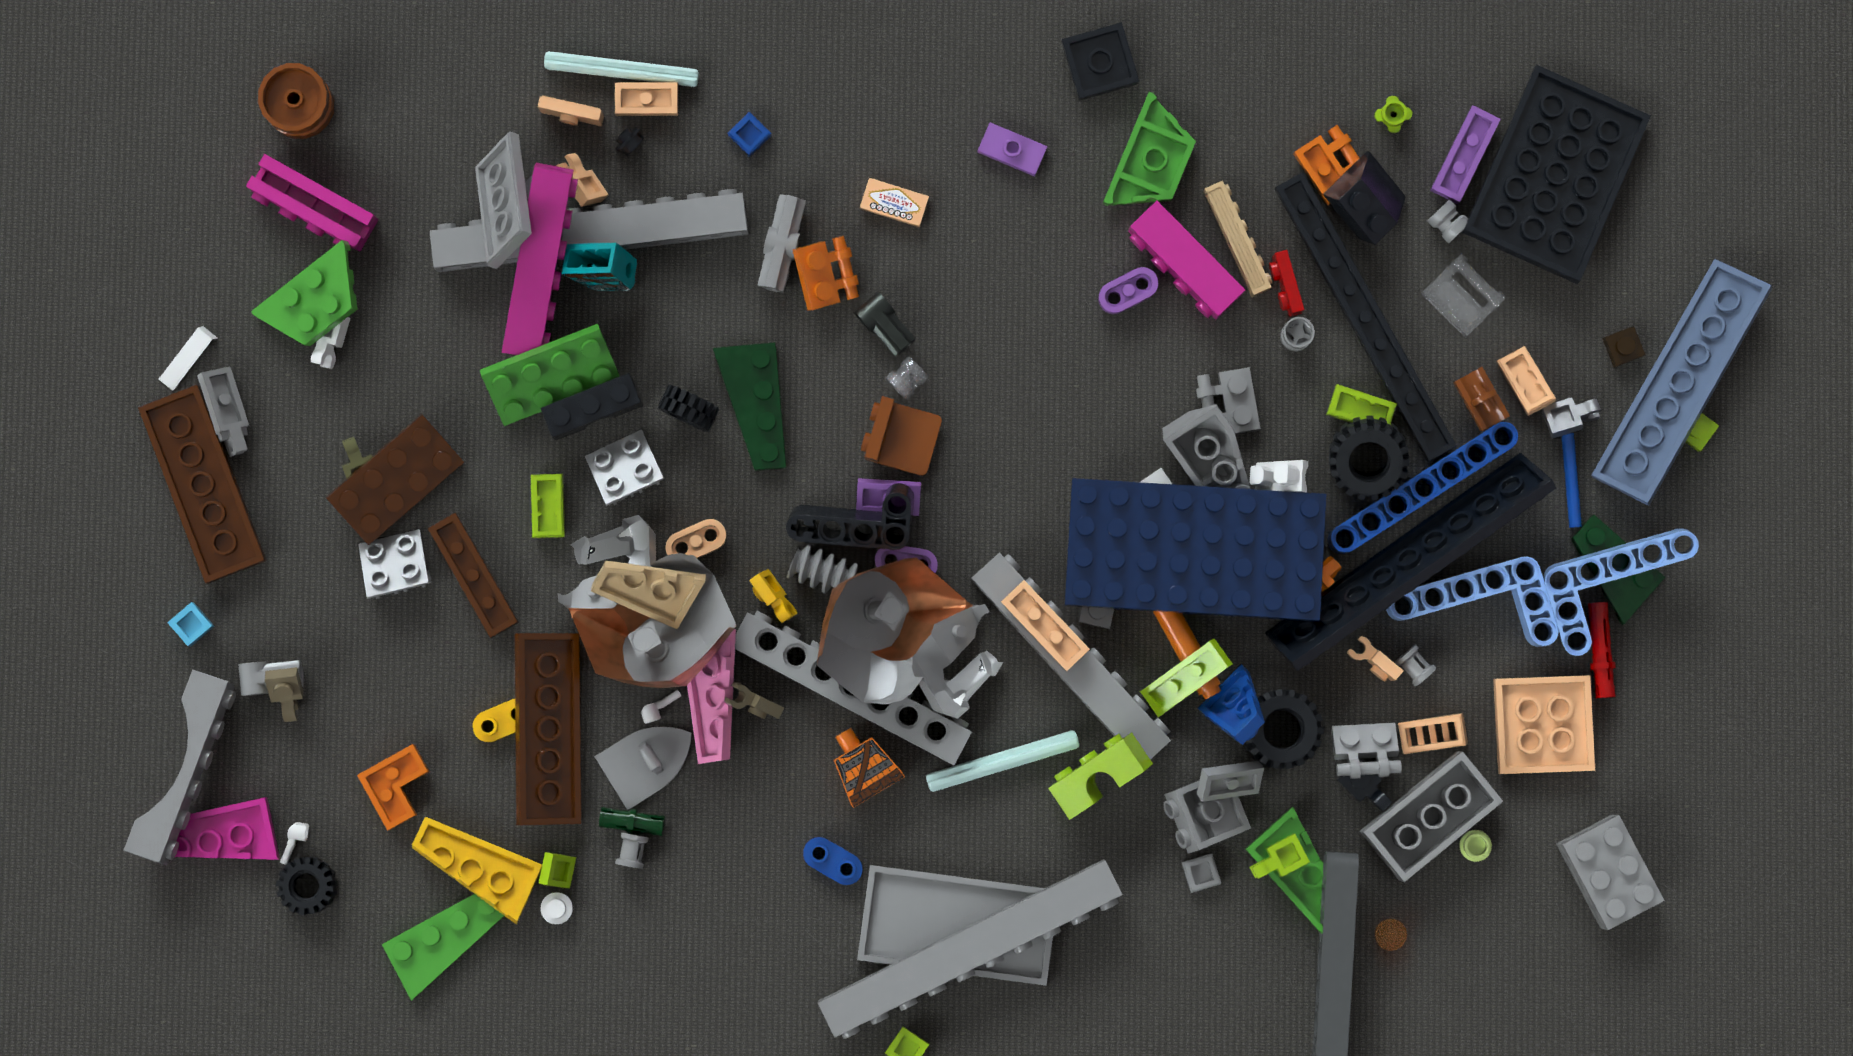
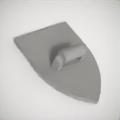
(644, 762)

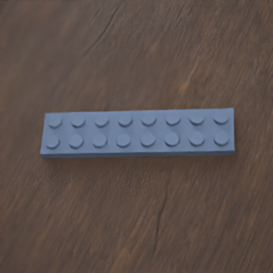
(1681, 381)

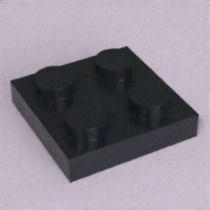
(1100, 61)

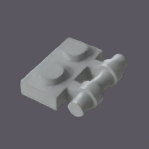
(1237, 398)
(1366, 741)

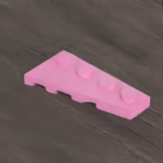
(708, 709)

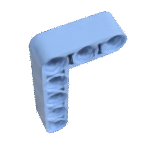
(1607, 573)
(1479, 589)

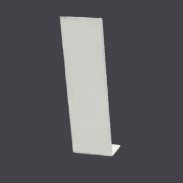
(186, 357)

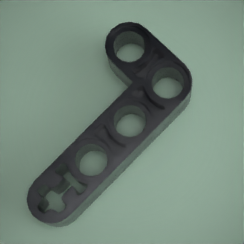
(849, 520)

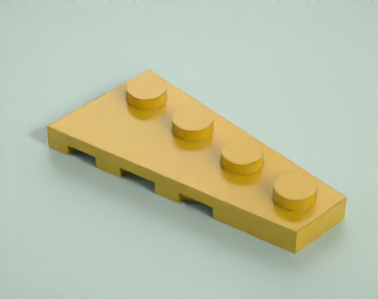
(483, 868)

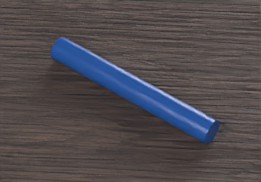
(1571, 481)

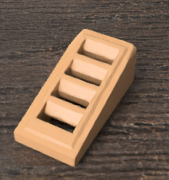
(1460, 730)

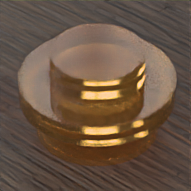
(1390, 934)

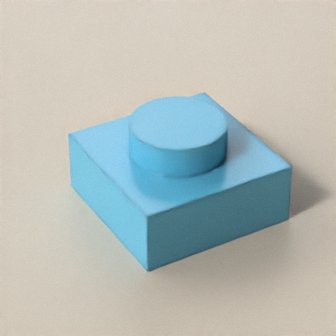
(191, 624)

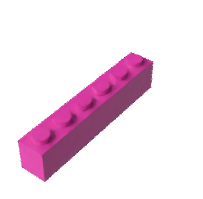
(538, 259)

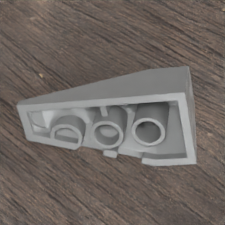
(1207, 448)

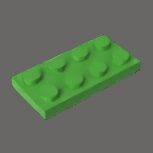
(549, 374)

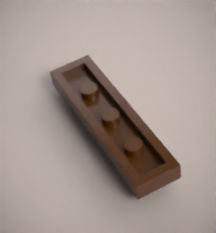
(473, 575)

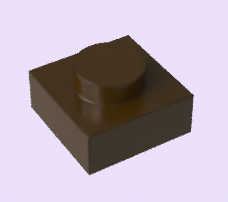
(1623, 346)

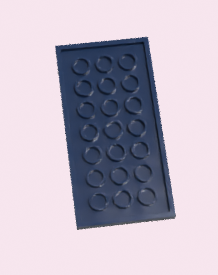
(1195, 549)

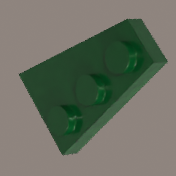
(1624, 593)

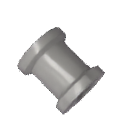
(1415, 665)
(632, 850)

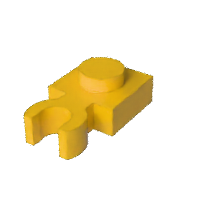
(770, 591)

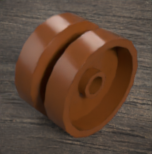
(284, 86)

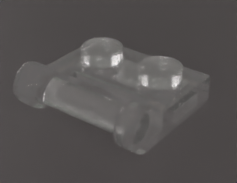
(1456, 302)

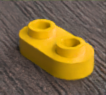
(502, 719)

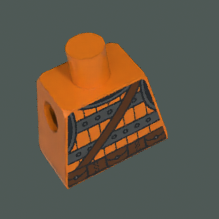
(864, 767)

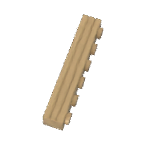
(1237, 238)

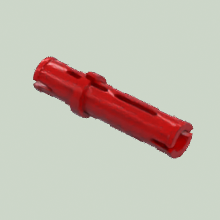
(1601, 650)

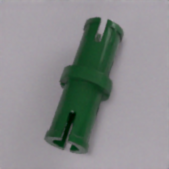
(631, 821)

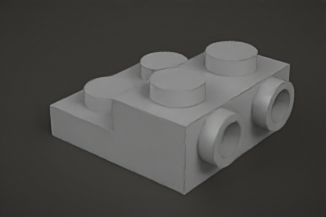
(1203, 822)

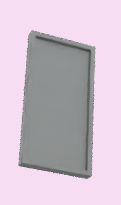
(919, 908)

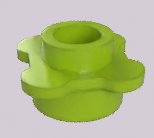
(1393, 105)

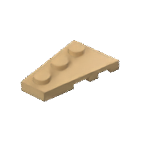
(649, 590)

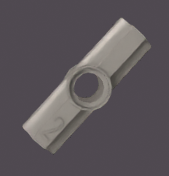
(779, 243)

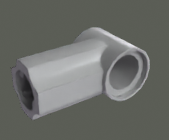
(253, 675)

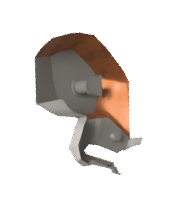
(901, 631)
(634, 646)

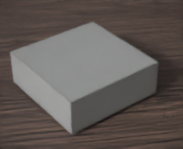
(1201, 873)

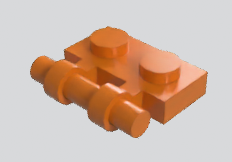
(1319, 159)
(817, 276)

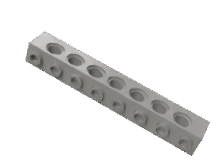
(748, 642)

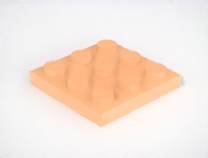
(1544, 724)

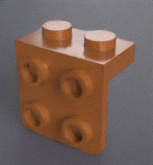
(901, 437)

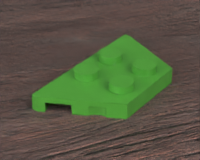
(1151, 159)
(313, 299)

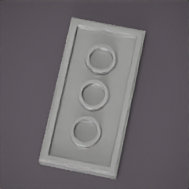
(503, 200)

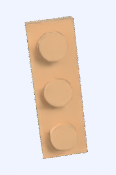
(1045, 625)

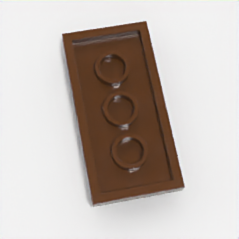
(394, 479)

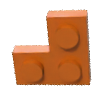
(385, 783)

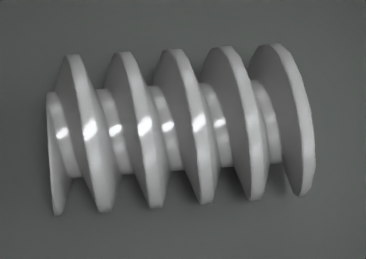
(819, 570)

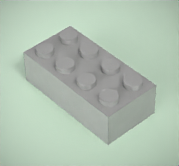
(1431, 816)

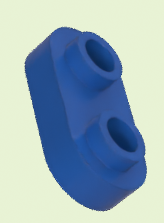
(832, 861)

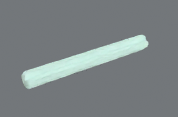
(620, 69)
(1002, 761)

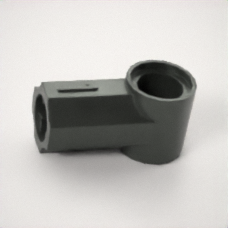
(880, 318)

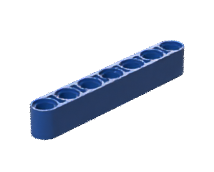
(1437, 483)

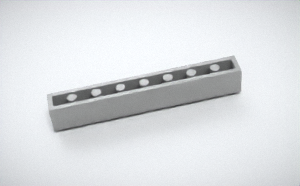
(1087, 678)

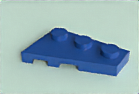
(1235, 707)

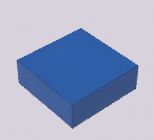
(749, 134)

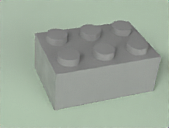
(1610, 872)

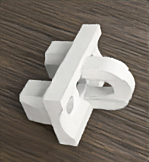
(1279, 476)

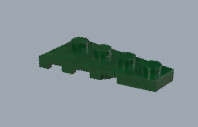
(755, 395)

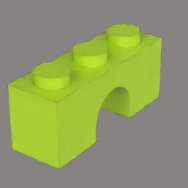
(1121, 760)

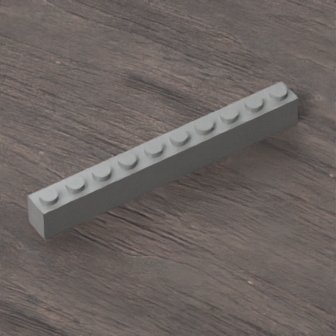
(629, 226)
(969, 948)

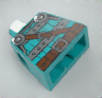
(611, 266)

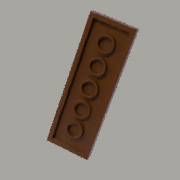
(202, 484)
(547, 728)

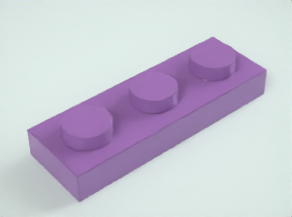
(1465, 154)

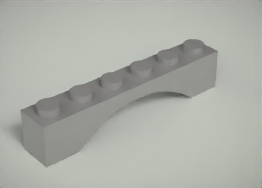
(157, 831)

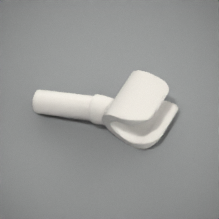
(651, 713)
(297, 831)

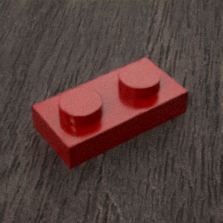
(1283, 272)

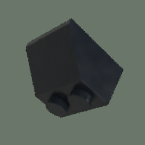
(1367, 199)

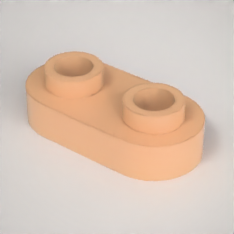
(695, 538)

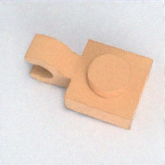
(589, 187)
(1381, 664)

